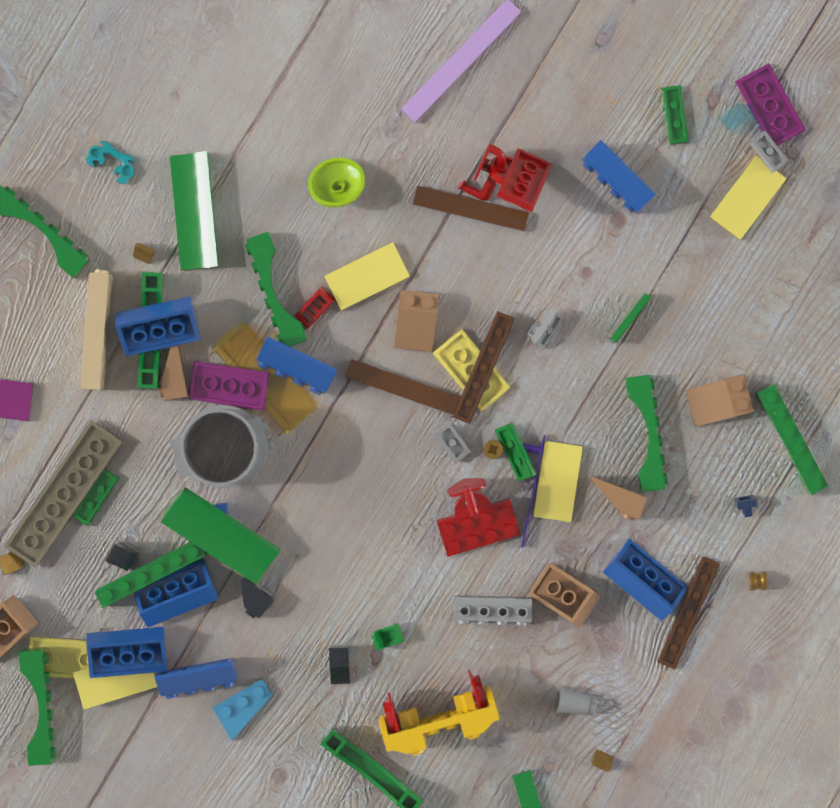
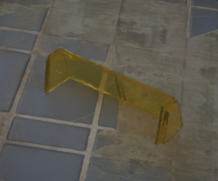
(284, 400)

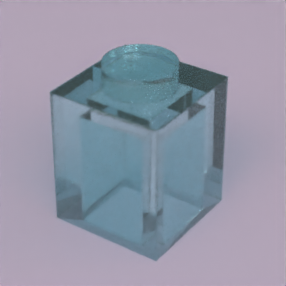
(735, 116)

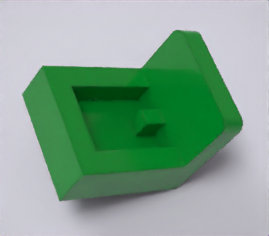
(387, 636)

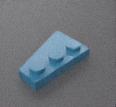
(241, 707)

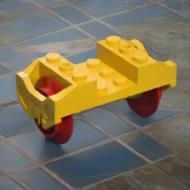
(406, 732)

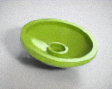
(335, 175)

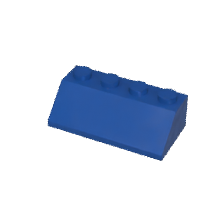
(618, 177)
(157, 326)
(295, 365)
(645, 579)
(176, 593)
(126, 652)
(196, 677)

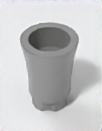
(575, 702)

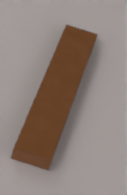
(470, 208)
(483, 367)
(402, 386)
(688, 612)

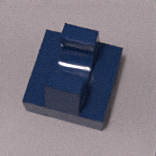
(745, 503)

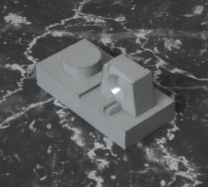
(768, 152)
(542, 334)
(451, 441)

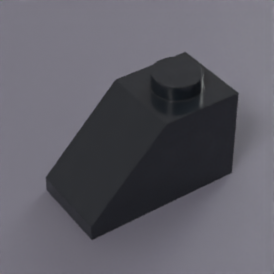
(123, 557)
(254, 598)
(339, 664)

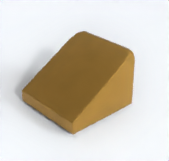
(143, 253)
(10, 562)
(602, 760)

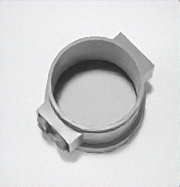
(262, 446)

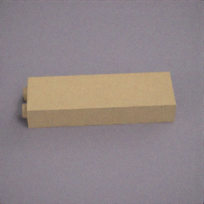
(96, 330)

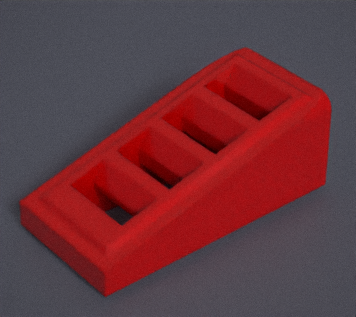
(326, 295)

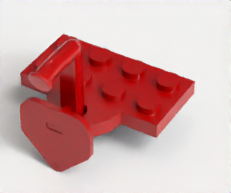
(519, 177)
(477, 521)

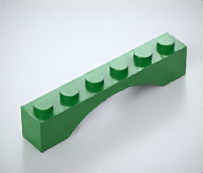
(263, 251)
(68, 258)
(150, 361)
(792, 439)
(651, 473)
(149, 573)
(33, 667)
(373, 771)

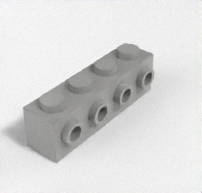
(493, 609)

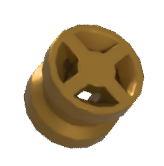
(490, 449)
(758, 581)

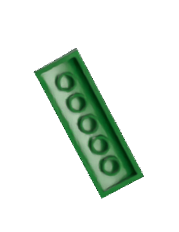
(194, 211)
(220, 535)

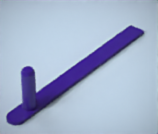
(538, 450)

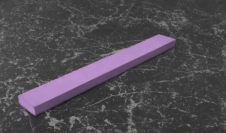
(461, 60)

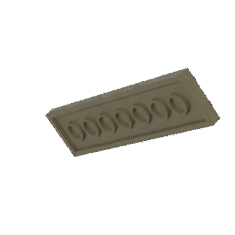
(63, 493)

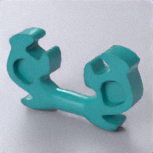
(96, 153)

